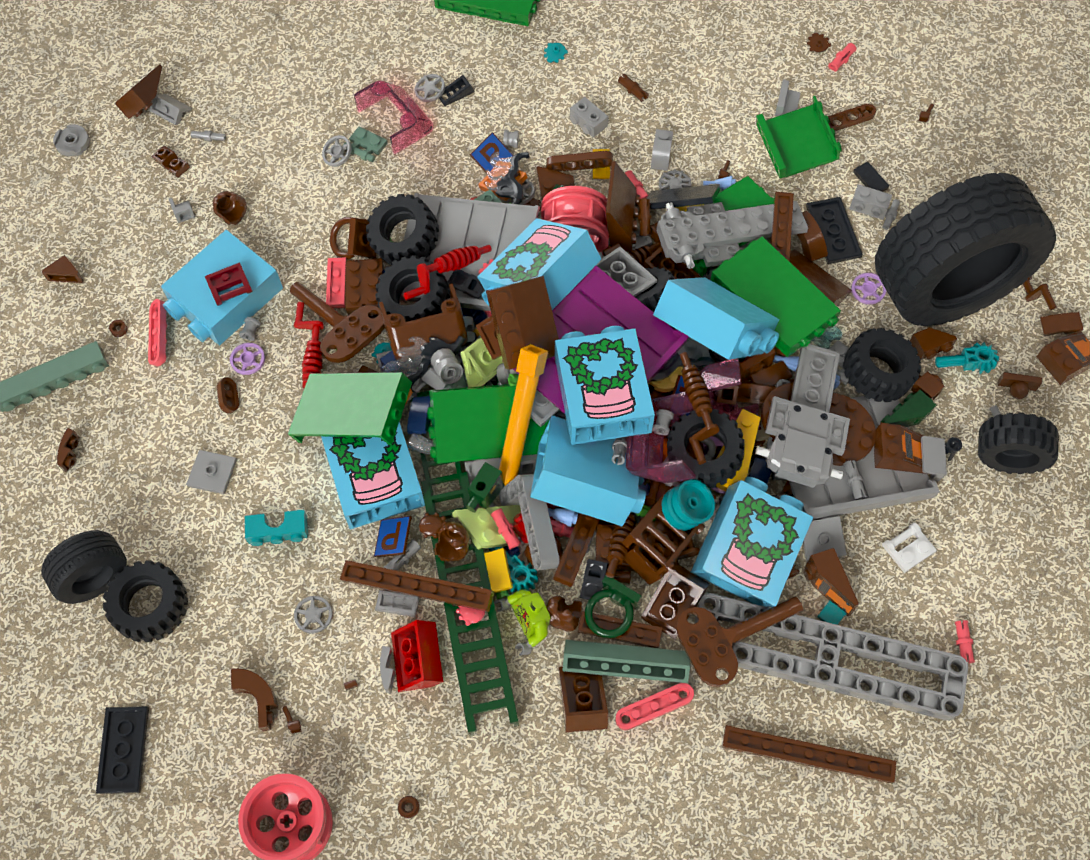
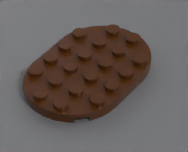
(861, 428)

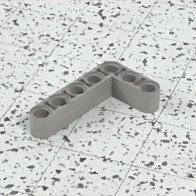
(535, 519)

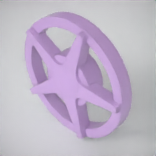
(868, 288)
(247, 358)

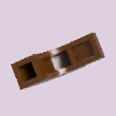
(812, 241)
(745, 392)
(249, 682)

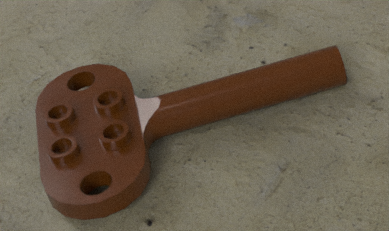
(349, 332)
(711, 645)

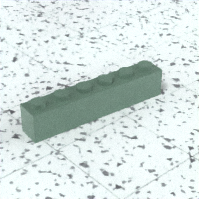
(51, 375)
(626, 661)

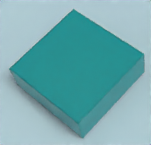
(831, 613)

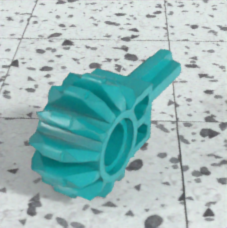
(971, 359)
(518, 568)

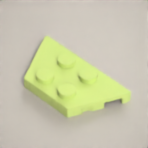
(478, 364)
(482, 526)

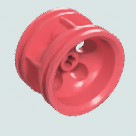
(578, 208)
(261, 804)

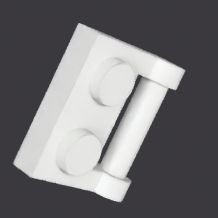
(914, 552)

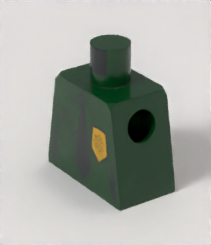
(485, 487)

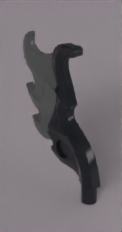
(697, 354)

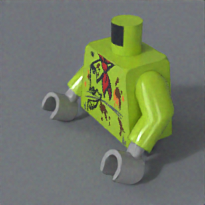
(531, 616)

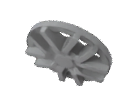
(674, 182)

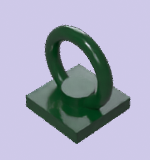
(619, 595)

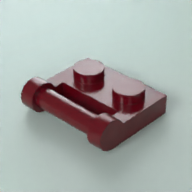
(225, 279)

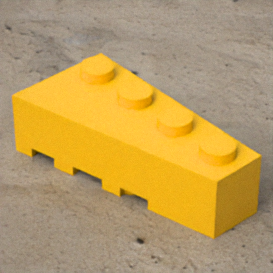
(749, 425)

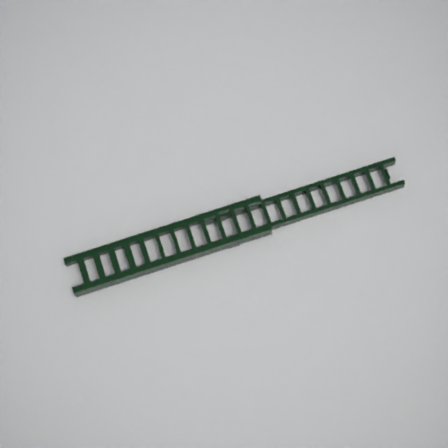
(457, 648)

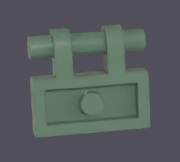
(367, 140)

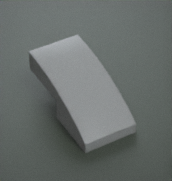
(387, 674)

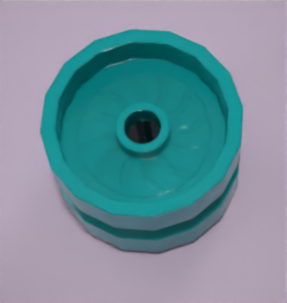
(688, 505)

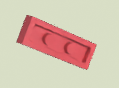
(336, 282)

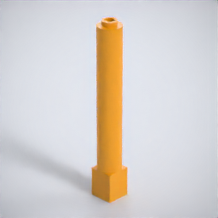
(530, 367)

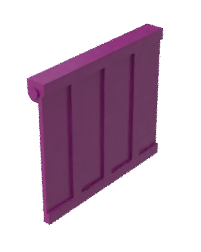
(604, 303)

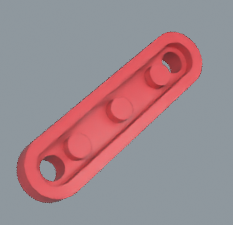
(157, 333)
(654, 706)

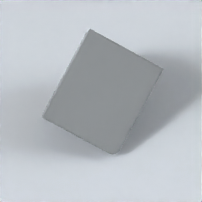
(182, 211)

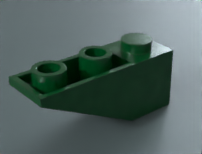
(912, 412)

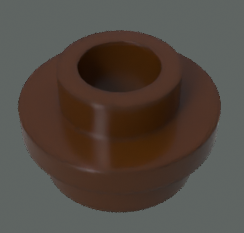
(401, 807)

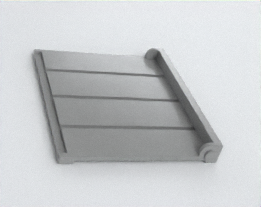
(472, 224)
(881, 486)

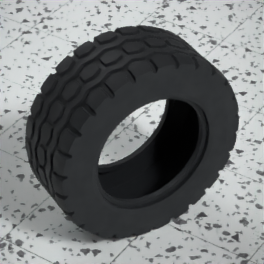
(964, 249)

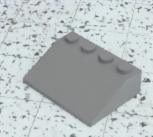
(626, 272)

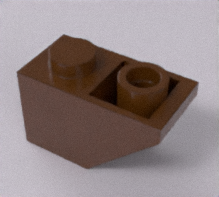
(932, 341)

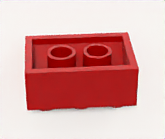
(417, 656)

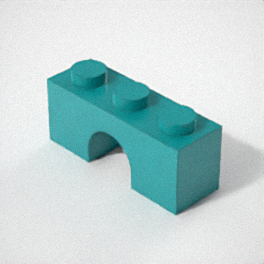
(293, 528)

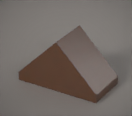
(62, 271)

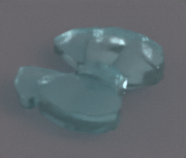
(829, 335)

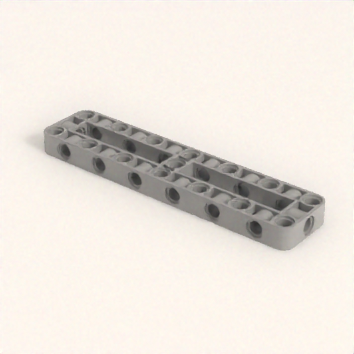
(845, 680)

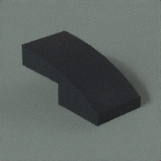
(466, 283)
(593, 577)

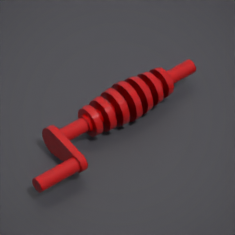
(451, 261)
(313, 357)

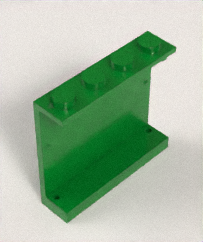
(799, 139)

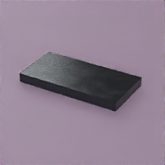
(684, 196)
(836, 229)
(122, 750)

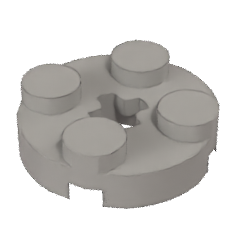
(73, 148)

